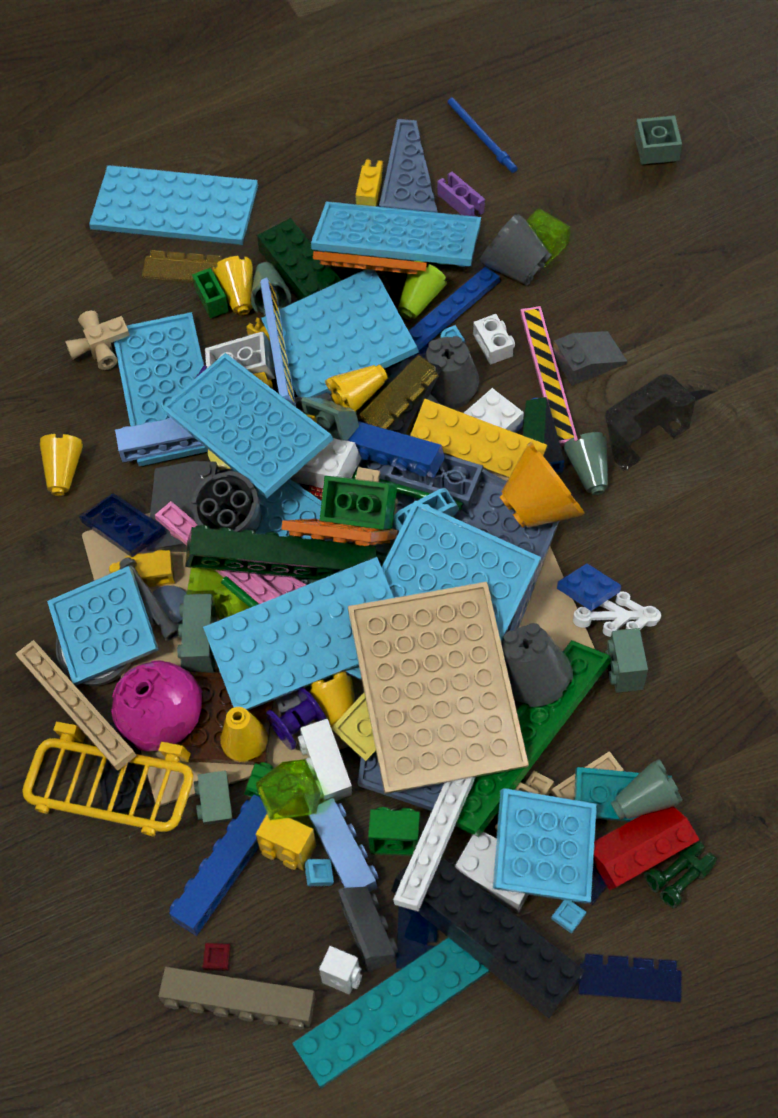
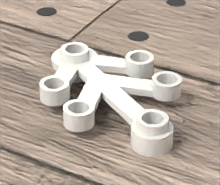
(646, 615)

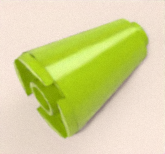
(420, 291)

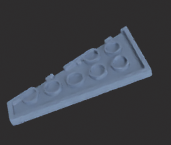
(407, 176)

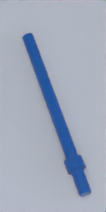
(502, 156)

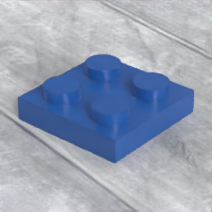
(588, 587)

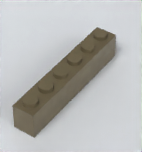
(237, 997)

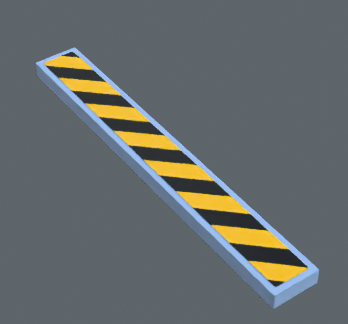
(277, 341)

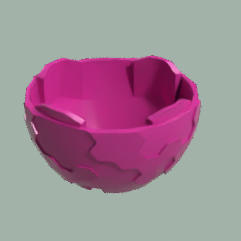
(162, 713)

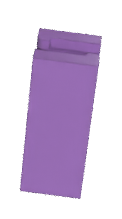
(460, 196)

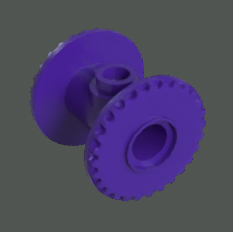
(295, 718)

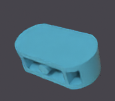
(439, 500)

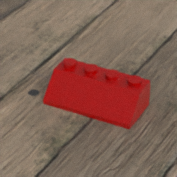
(641, 845)

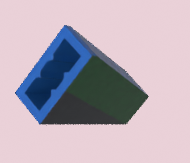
(540, 427)

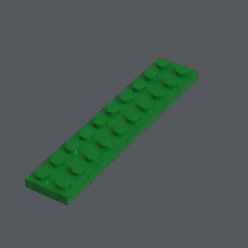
(538, 729)

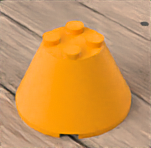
(538, 492)

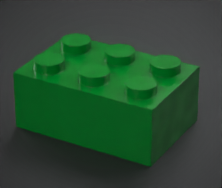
(358, 502)

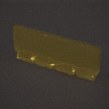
(175, 266)
(394, 396)

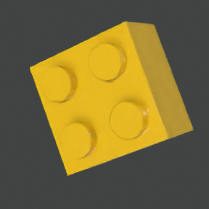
(286, 841)

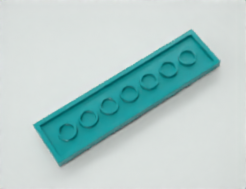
(387, 1011)

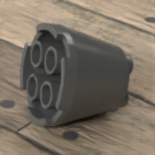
(516, 251)
(459, 374)
(227, 502)
(535, 666)

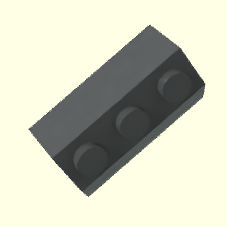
(367, 927)

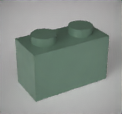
(214, 797)

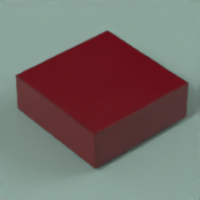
(216, 956)

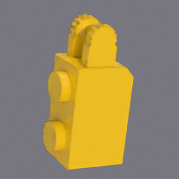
(369, 184)
(153, 568)

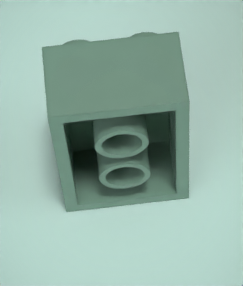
(195, 649)

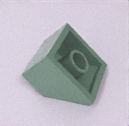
(335, 419)

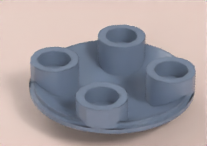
(170, 599)

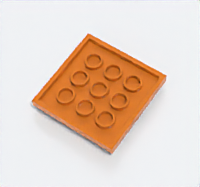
(367, 262)
(339, 532)

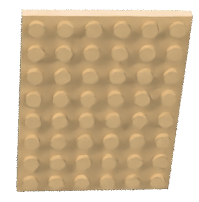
(436, 687)

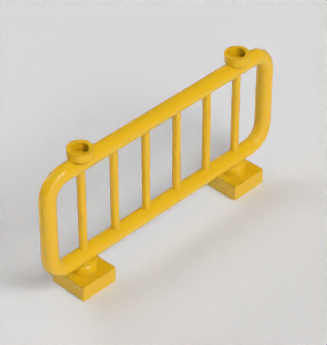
(69, 733)

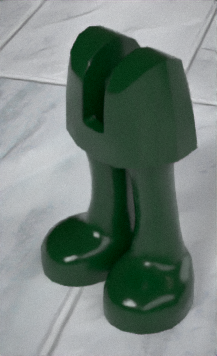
(687, 859)

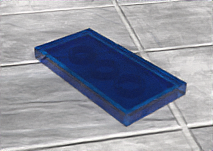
(122, 525)

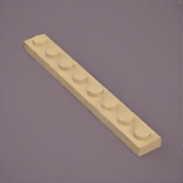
(76, 705)

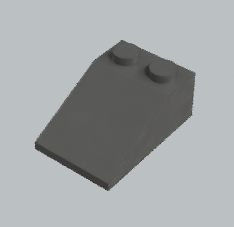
(587, 355)

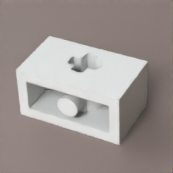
(340, 970)

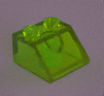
(550, 231)
(289, 790)

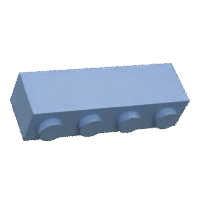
(153, 439)
(341, 846)

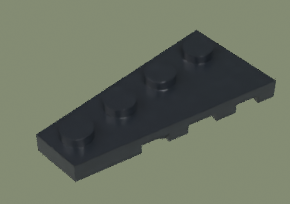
(127, 789)

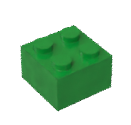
(393, 831)

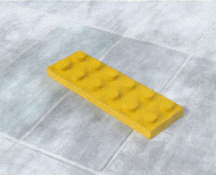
(471, 438)

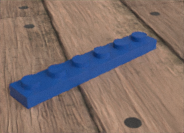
(453, 307)

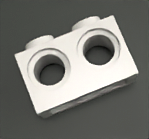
(493, 338)

